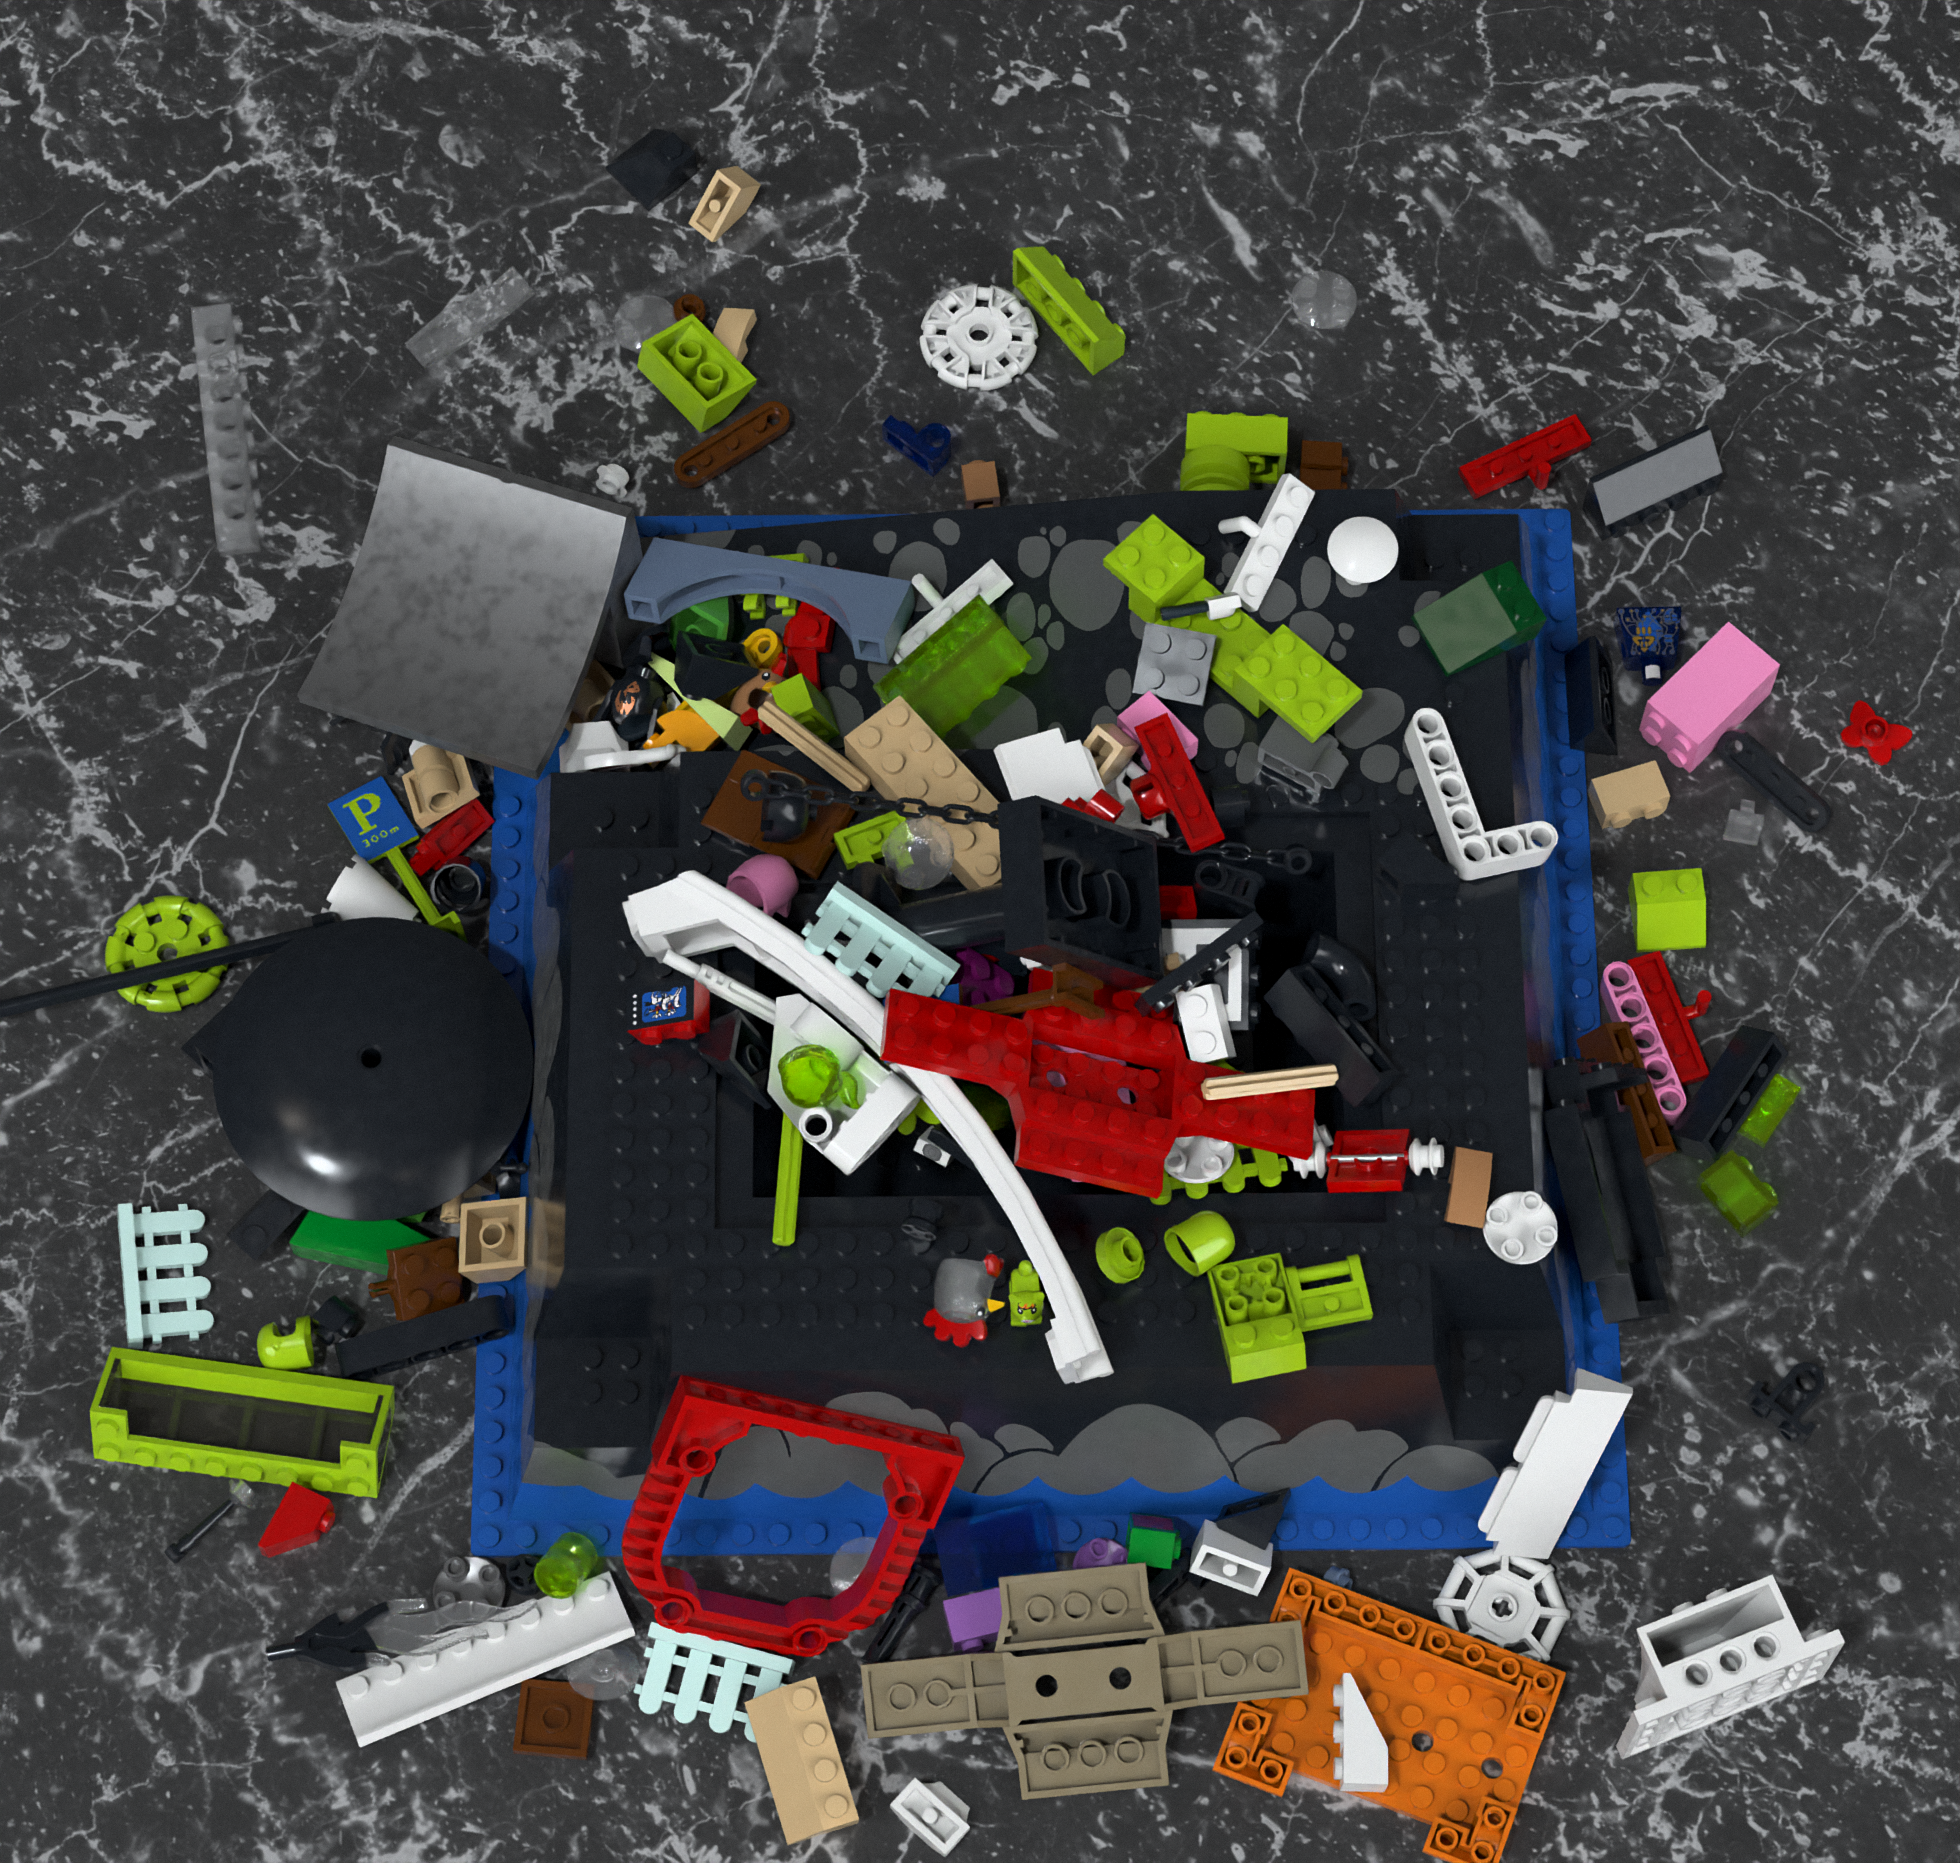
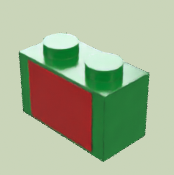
(1152, 1540)

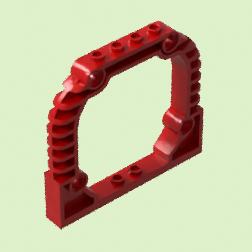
(713, 1414)

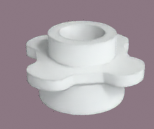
(612, 479)

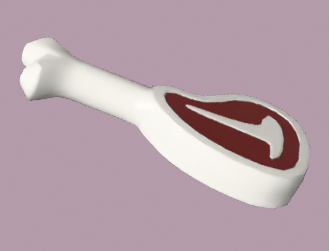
(625, 759)

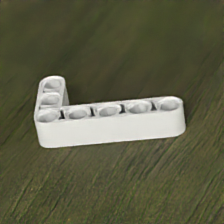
(1461, 809)

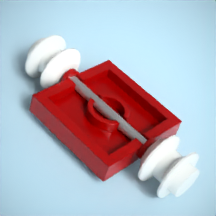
(1371, 1160)

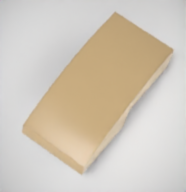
(733, 330)

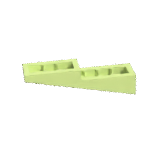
(720, 719)

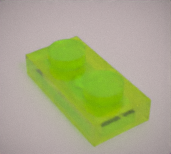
(1769, 1110)

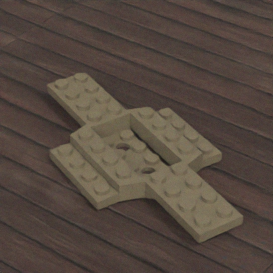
(1086, 1750)

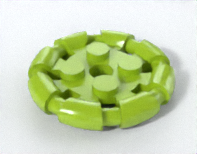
(168, 933)

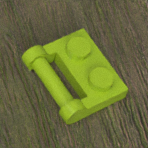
(1333, 1303)

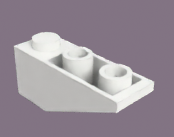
(1362, 1747)

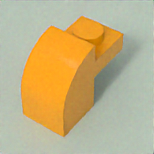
(684, 729)

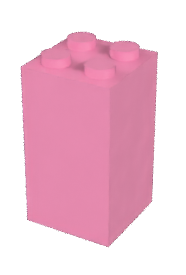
(1708, 697)

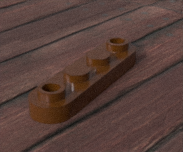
(732, 444)

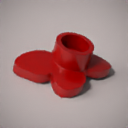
(1874, 734)

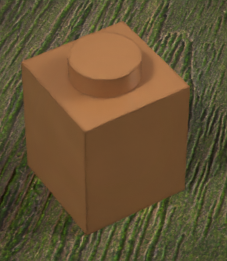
(980, 484)

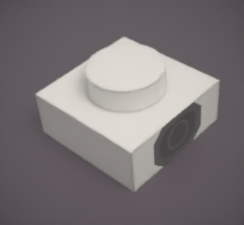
(931, 1150)

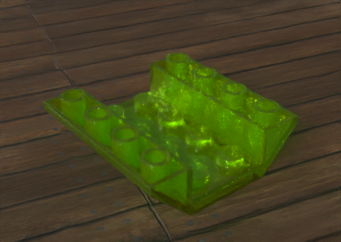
(956, 667)

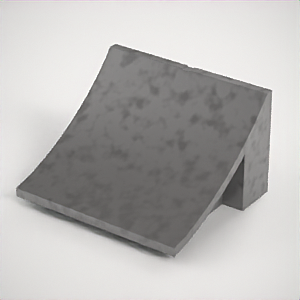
(477, 608)

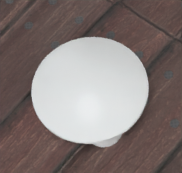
(1362, 550)
(1199, 1159)
(1520, 1227)

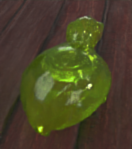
(815, 1078)

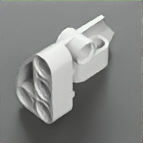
(882, 1094)

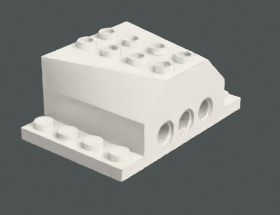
(1720, 1662)

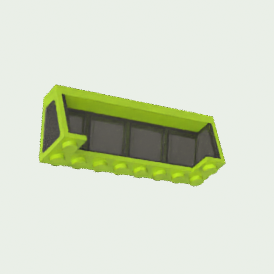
(242, 1422)

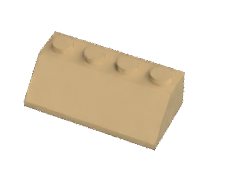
(801, 1761)

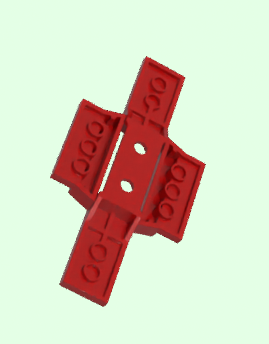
(1085, 1125)

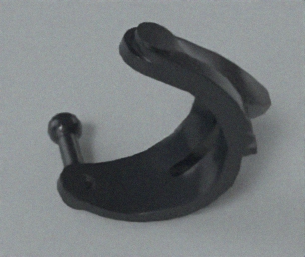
(509, 1175)

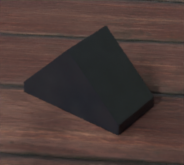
(1255, 1517)

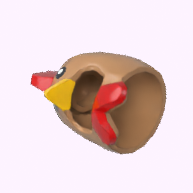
(756, 692)

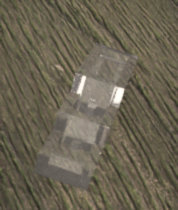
(470, 319)

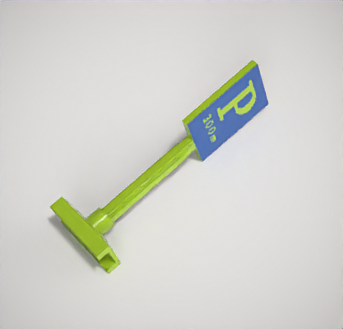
(378, 830)

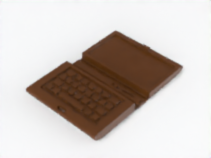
(741, 819)

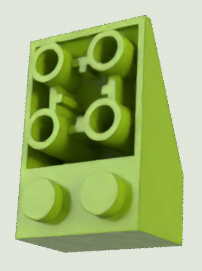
(1257, 1318)

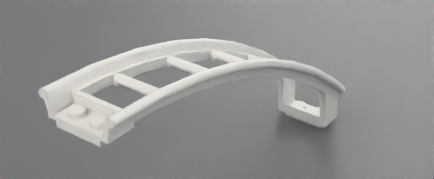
(702, 916)

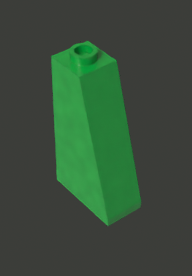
(351, 1243)

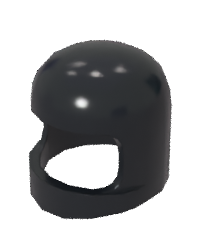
(460, 882)

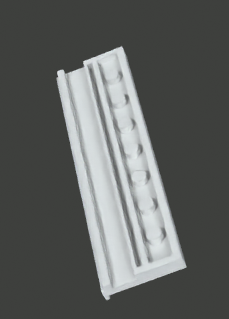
(423, 1687)

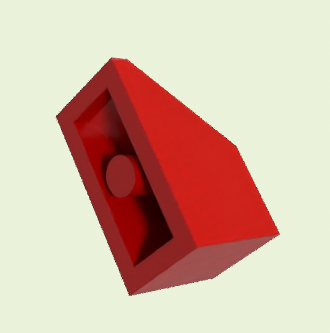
(297, 1521)

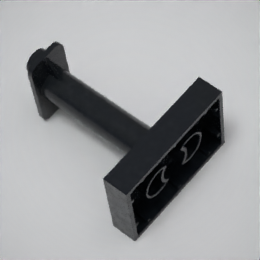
(1066, 894)

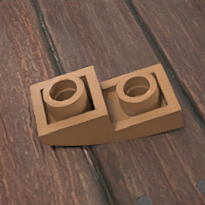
(1469, 1187)

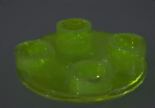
(989, 1104)

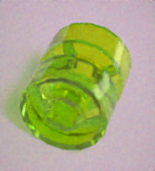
(565, 1565)

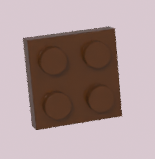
(552, 1720)

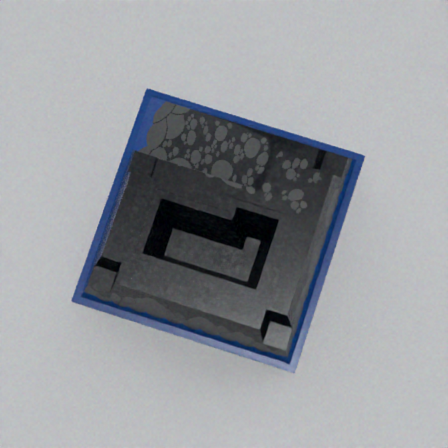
(664, 1175)

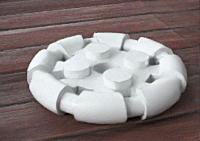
(975, 354)

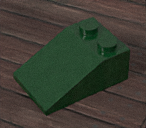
(1480, 619)

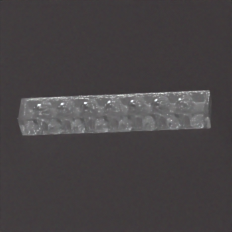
(209, 325)

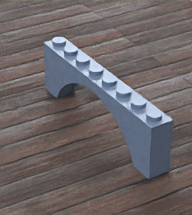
(683, 574)

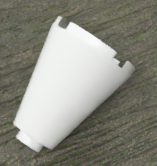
(367, 894)

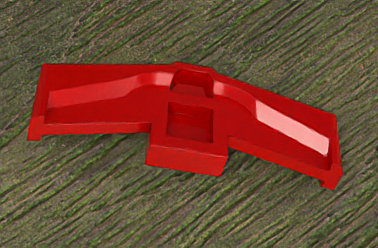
(804, 637)

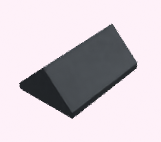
(1590, 699)

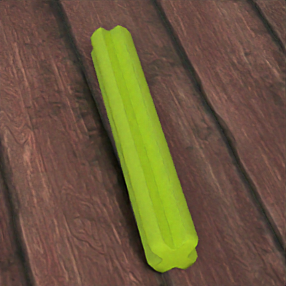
(787, 1184)

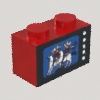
(668, 1011)

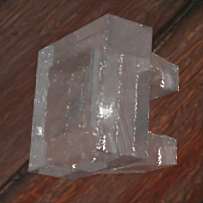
(1743, 825)

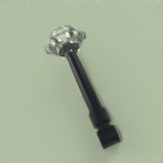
(239, 1495)

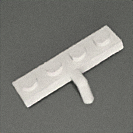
(1268, 540)
(987, 581)

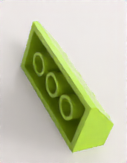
(1067, 308)

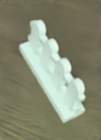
(882, 935)
(162, 1290)
(698, 1667)

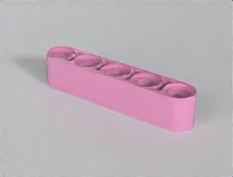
(1643, 1028)

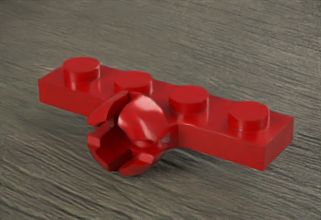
(1173, 785)

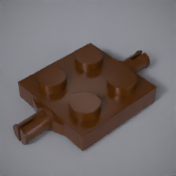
(422, 1278)

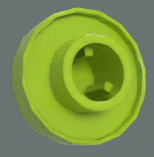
(1120, 1255)

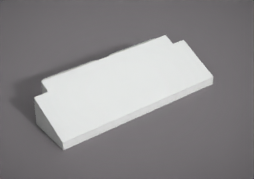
(1048, 768)
(1555, 1464)

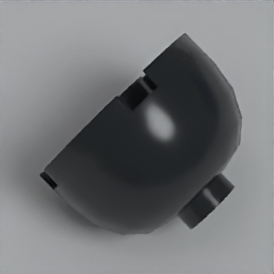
(787, 817)

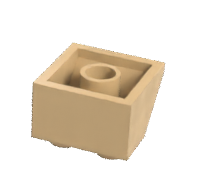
(493, 1239)

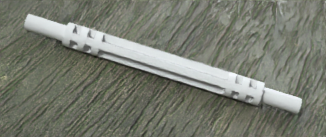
(729, 989)

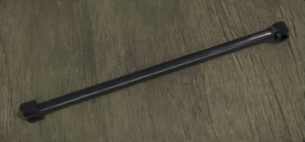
(157, 970)

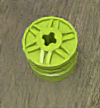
(1214, 469)

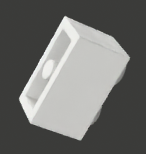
(1205, 1024)
(1229, 1559)

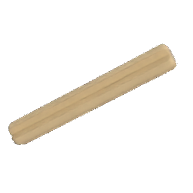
(813, 747)
(1269, 1081)

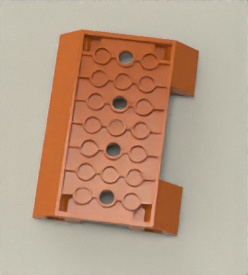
(1414, 1680)

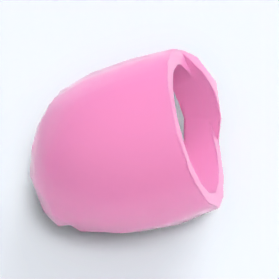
(765, 882)

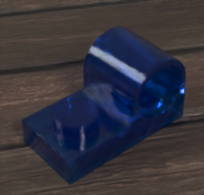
(916, 446)

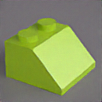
(1668, 910)

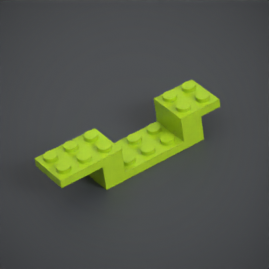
(1247, 661)

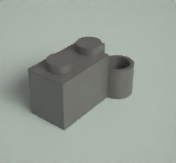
(1298, 759)

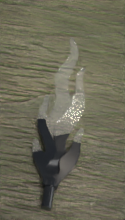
(382, 1628)

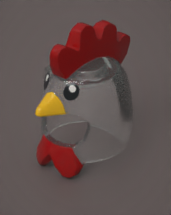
(964, 1299)

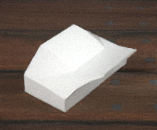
(588, 740)
(933, 1814)

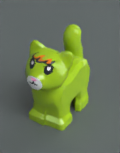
(1025, 1296)

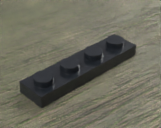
(1188, 974)

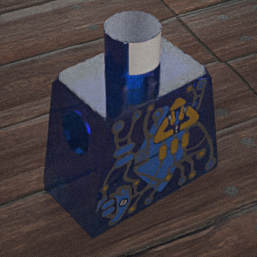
(1648, 640)

